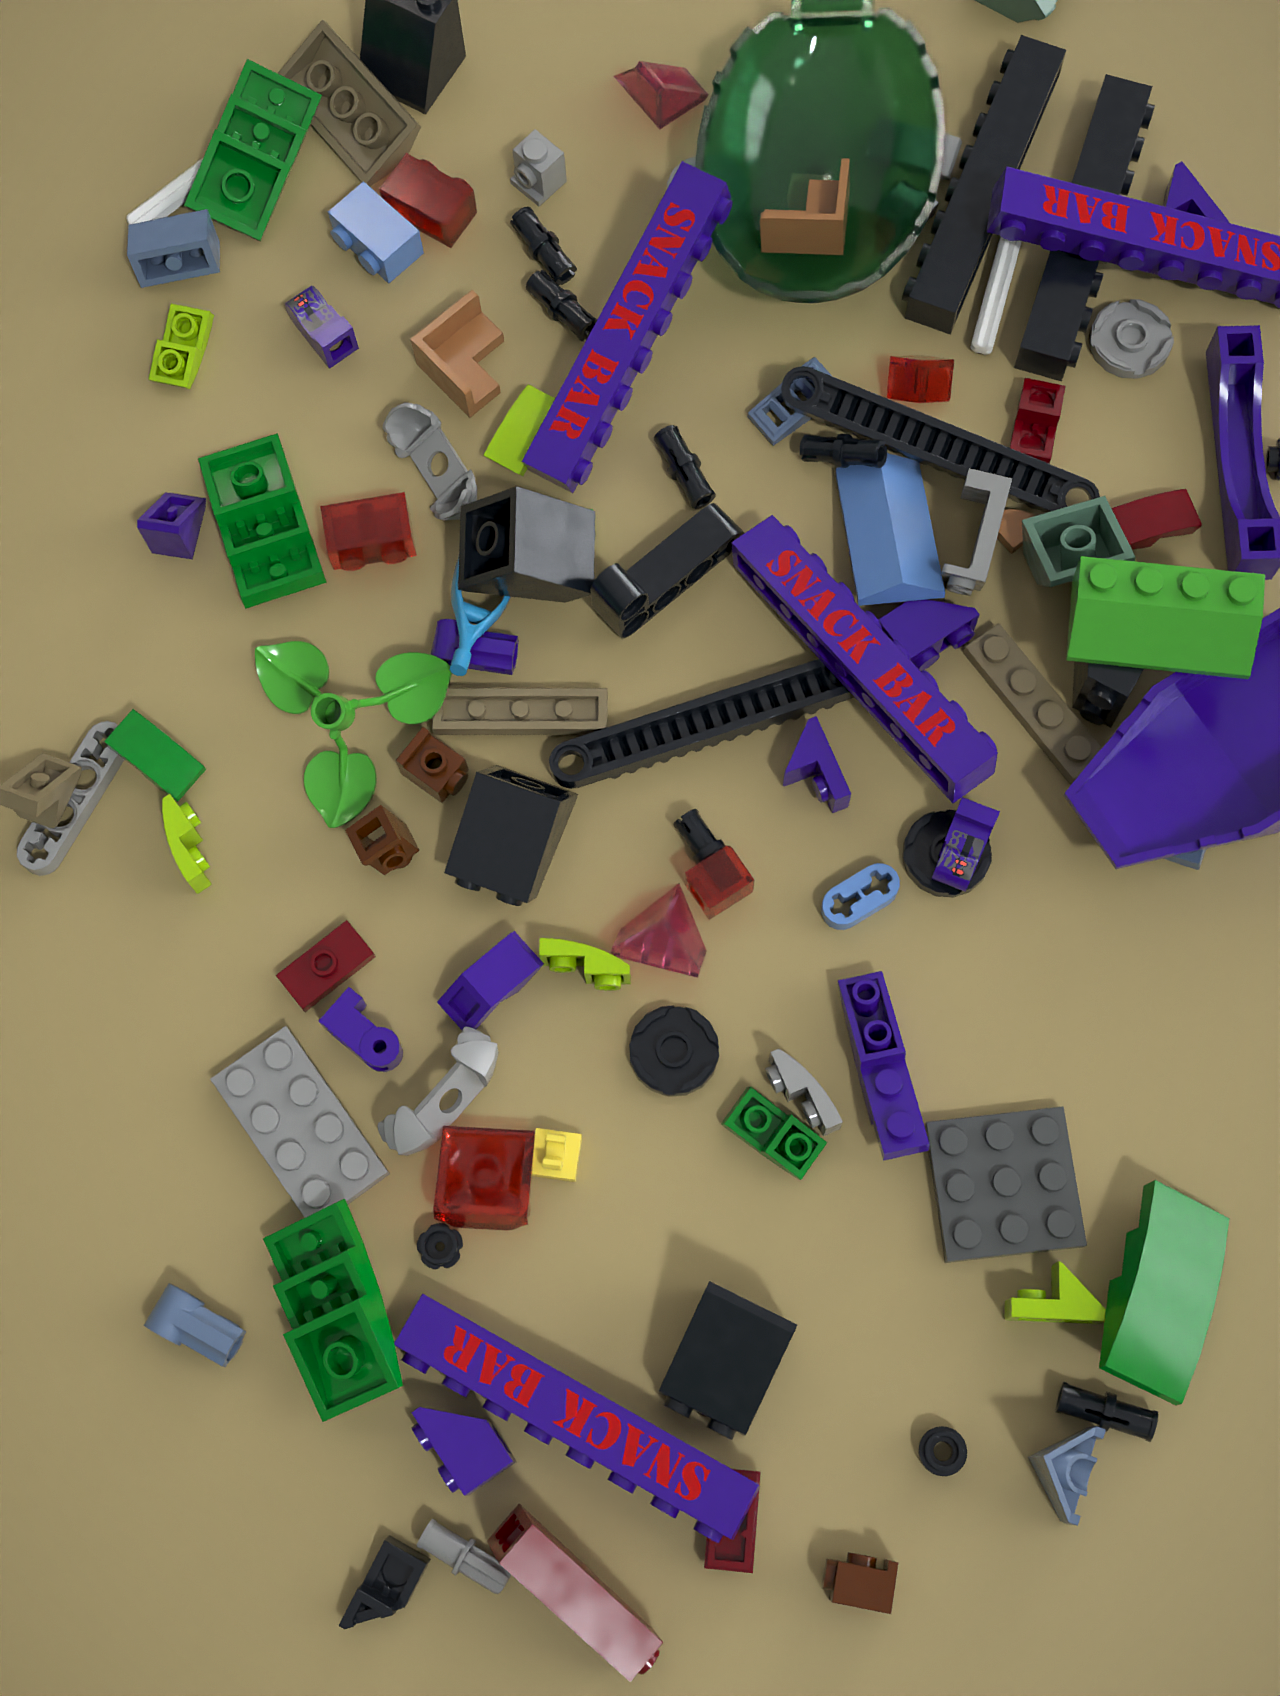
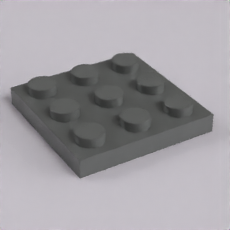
(1005, 1184)

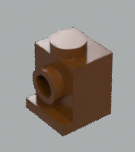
(437, 782)
(388, 852)
(860, 1582)

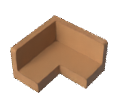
(817, 229)
(451, 351)

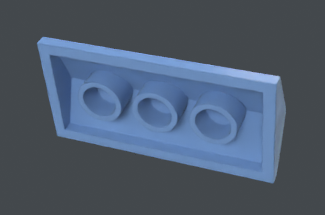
(889, 532)

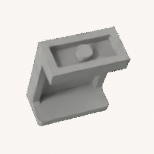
(993, 492)

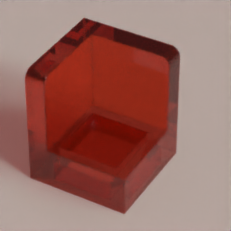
(920, 379)
(719, 882)

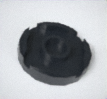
(922, 854)
(674, 1050)

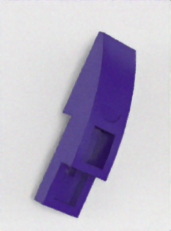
(882, 1066)

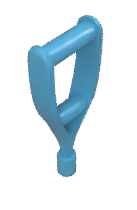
(469, 633)

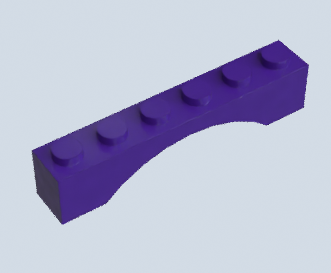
(1247, 507)

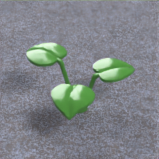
(334, 781)

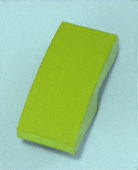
(182, 347)
(519, 429)
(182, 839)
(600, 967)

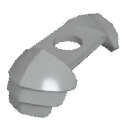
(419, 435)
(419, 1129)

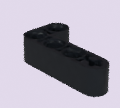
(637, 595)

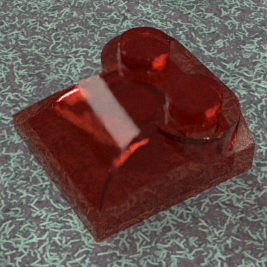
(484, 1178)

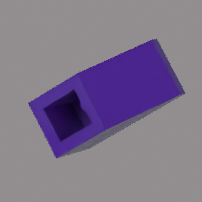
(929, 628)
(466, 1445)

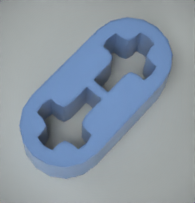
(855, 887)

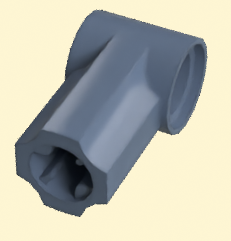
(186, 1321)

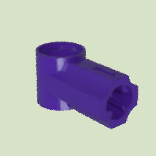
(489, 653)

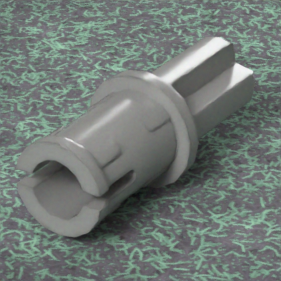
(463, 1557)

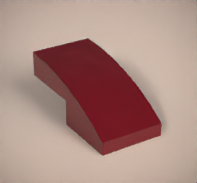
(1037, 418)
(1157, 517)

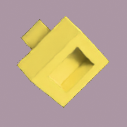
(556, 1154)

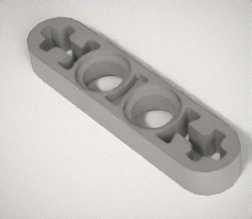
(81, 802)

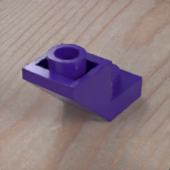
(490, 981)

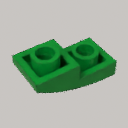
(155, 755)
(774, 1133)

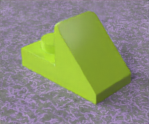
(1069, 1302)

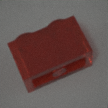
(430, 199)
(368, 531)

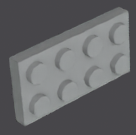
(299, 1124)

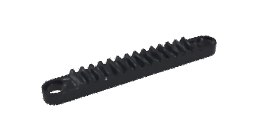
(932, 440)
(699, 723)

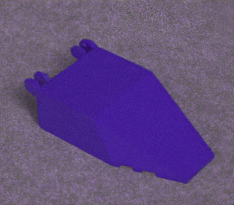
(1189, 765)

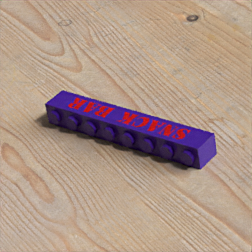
(1136, 235)
(628, 327)
(865, 658)
(578, 1417)

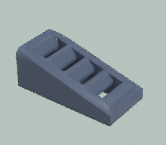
(773, 401)

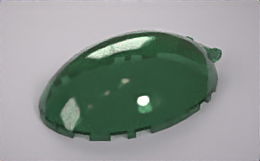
(796, 104)

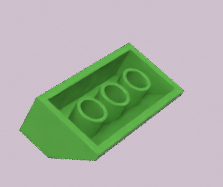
(1165, 617)

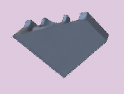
(1066, 1471)

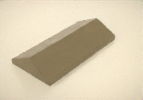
(355, 108)

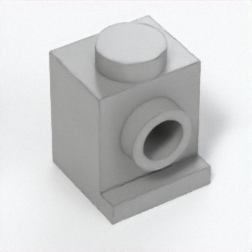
(538, 168)

